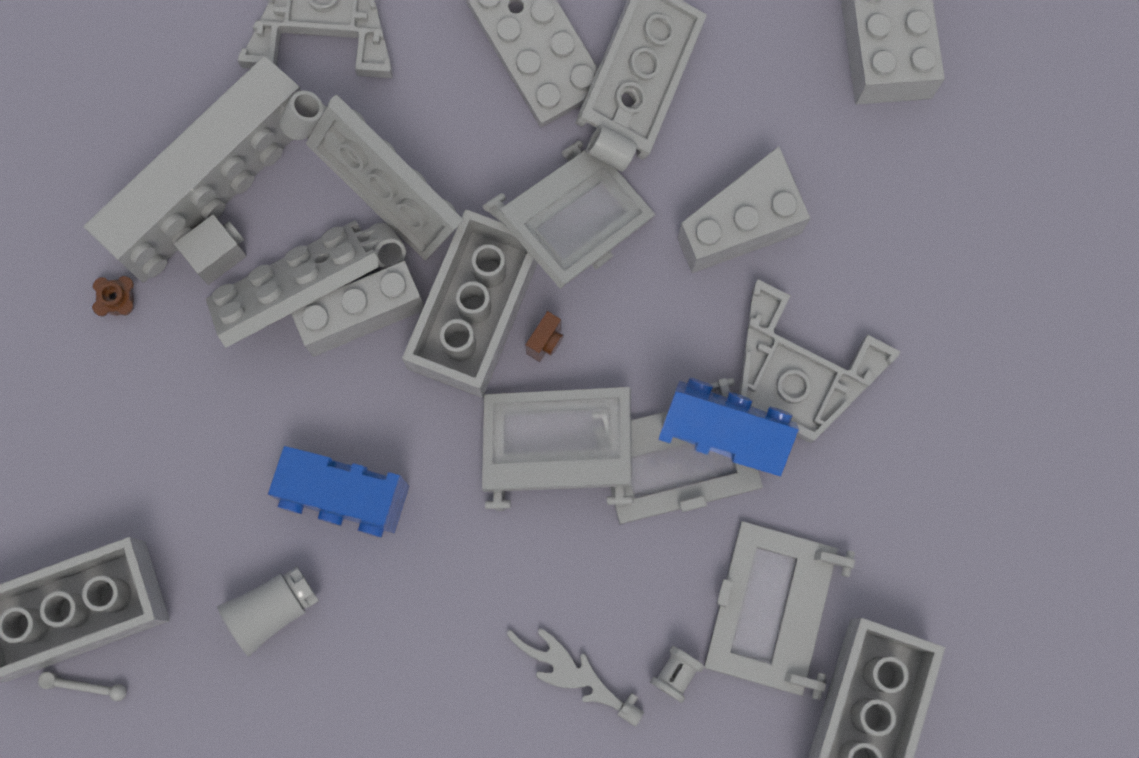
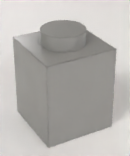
(211, 248)

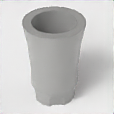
(267, 609)

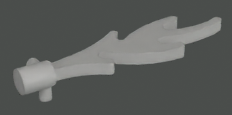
(569, 676)

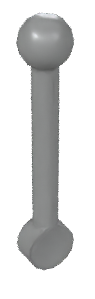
(49, 680)

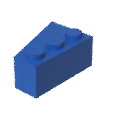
(730, 427)
(338, 491)

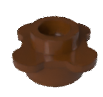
(121, 304)

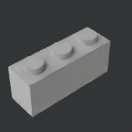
(358, 309)

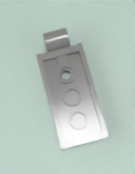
(538, 54)
(647, 63)
(371, 170)
(301, 278)

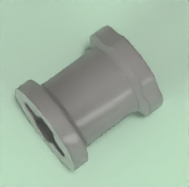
(678, 686)

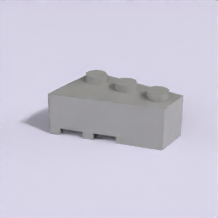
(745, 216)

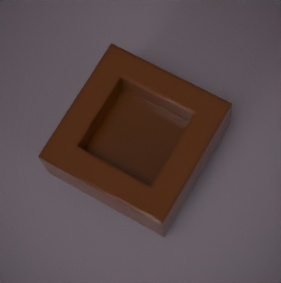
(545, 337)

